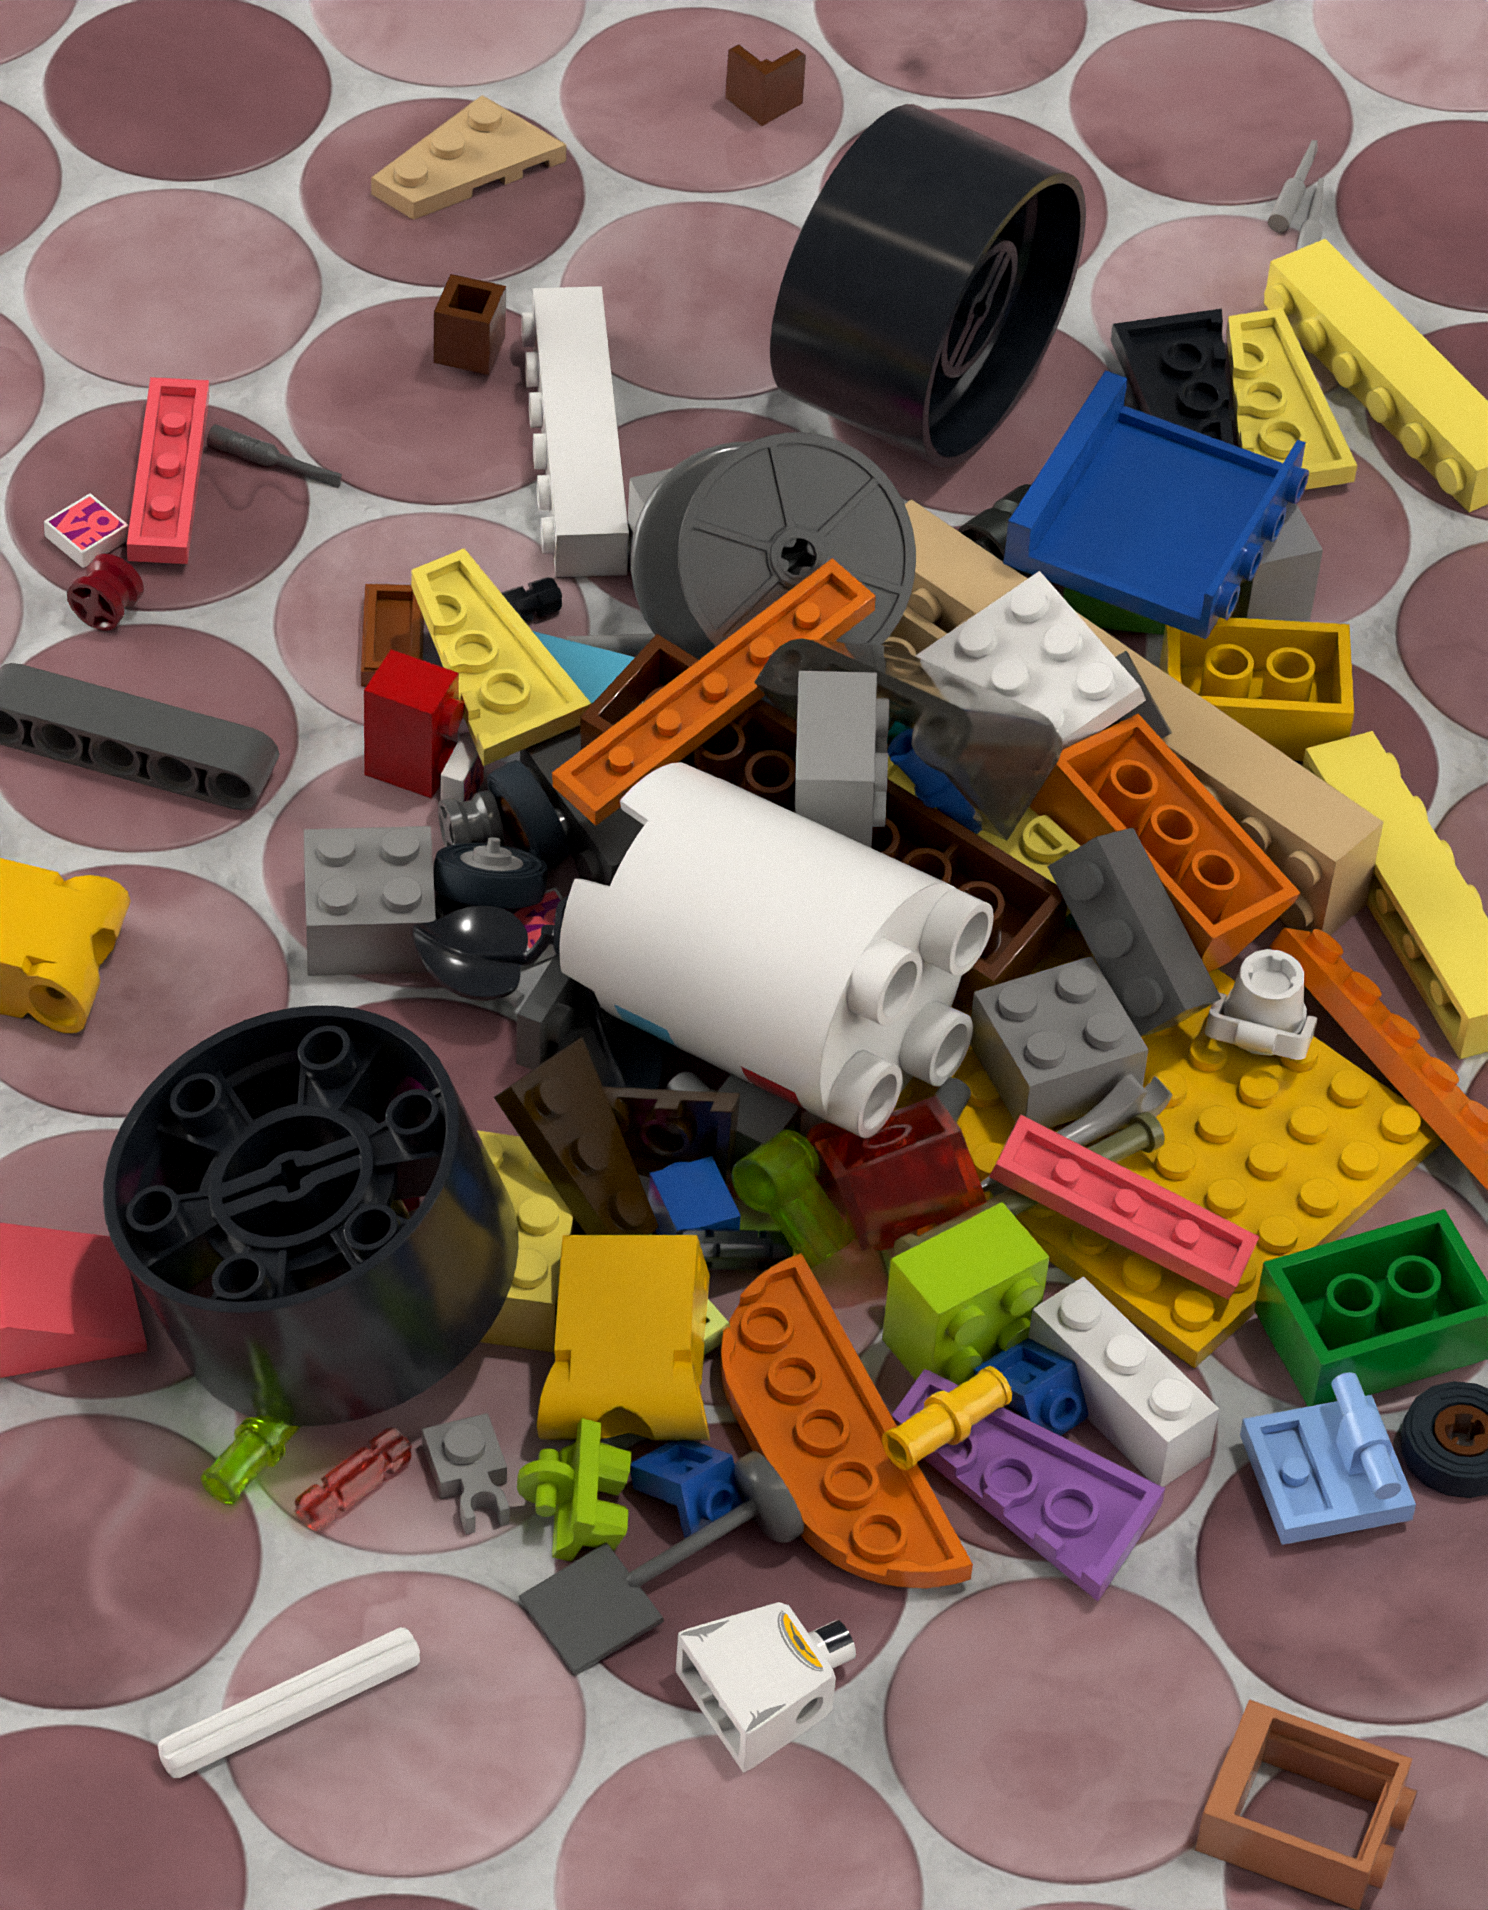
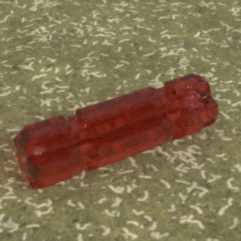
(353, 1479)

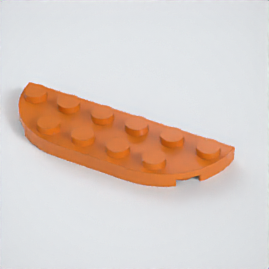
(822, 1428)

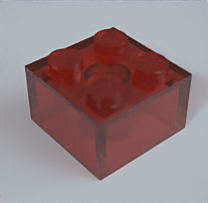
(902, 1176)

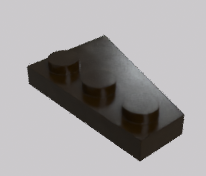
(676, 1127)
(578, 1143)

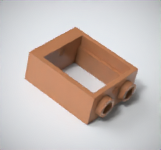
(1321, 1756)

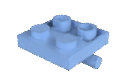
(1328, 1466)

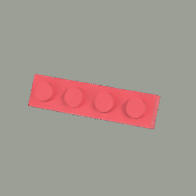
(168, 471)
(1124, 1207)

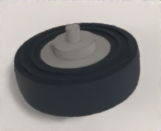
(490, 875)

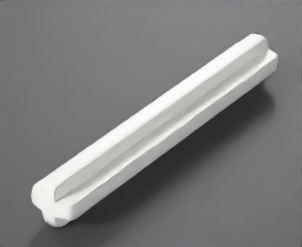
(288, 1702)

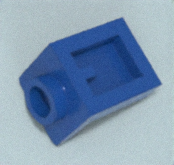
(1042, 1385)
(692, 1478)

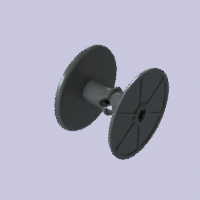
(755, 521)

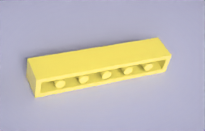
(1386, 366)
(1417, 890)

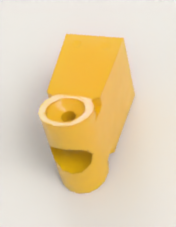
(55, 942)
(628, 1338)

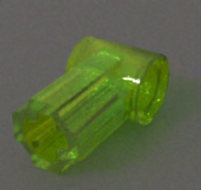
(782, 1181)

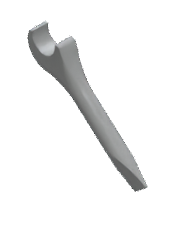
(1109, 1116)

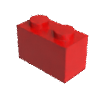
(410, 722)

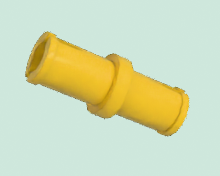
(947, 1418)

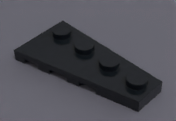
(1178, 369)

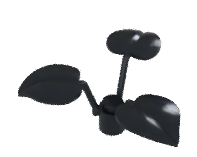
(479, 958)

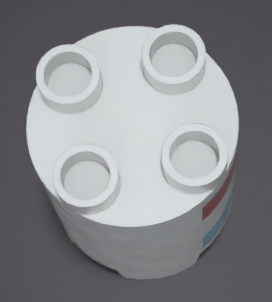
(777, 949)

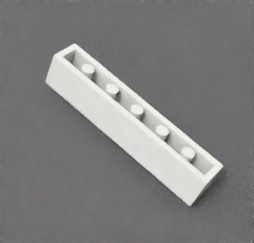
(577, 433)

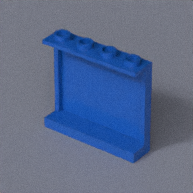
(1151, 513)

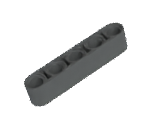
(134, 737)

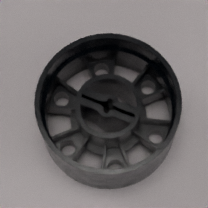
(927, 284)
(285, 1178)

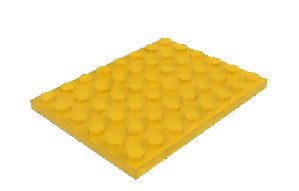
(1247, 1136)

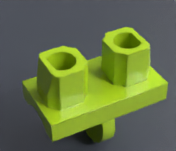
(568, 1488)

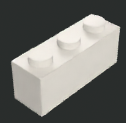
(1128, 1383)

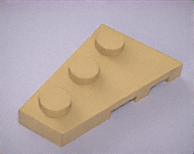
(462, 154)

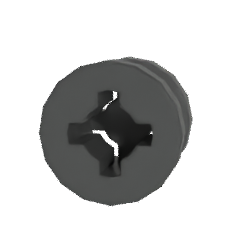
(470, 820)

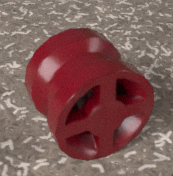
(105, 592)

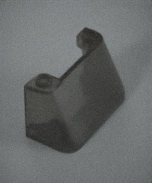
(976, 737)

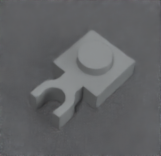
(468, 1463)

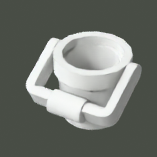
(1265, 1008)

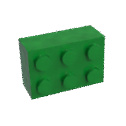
(1376, 1306)

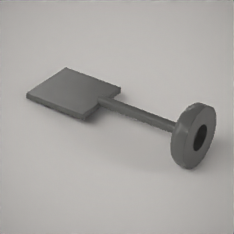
(600, 1605)

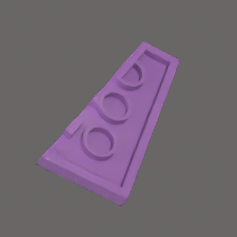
(1045, 1489)

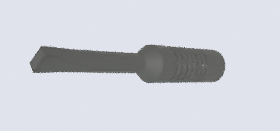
(265, 454)

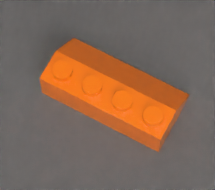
(1203, 857)

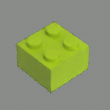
(964, 1295)

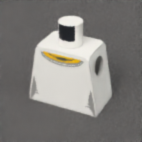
(762, 1677)

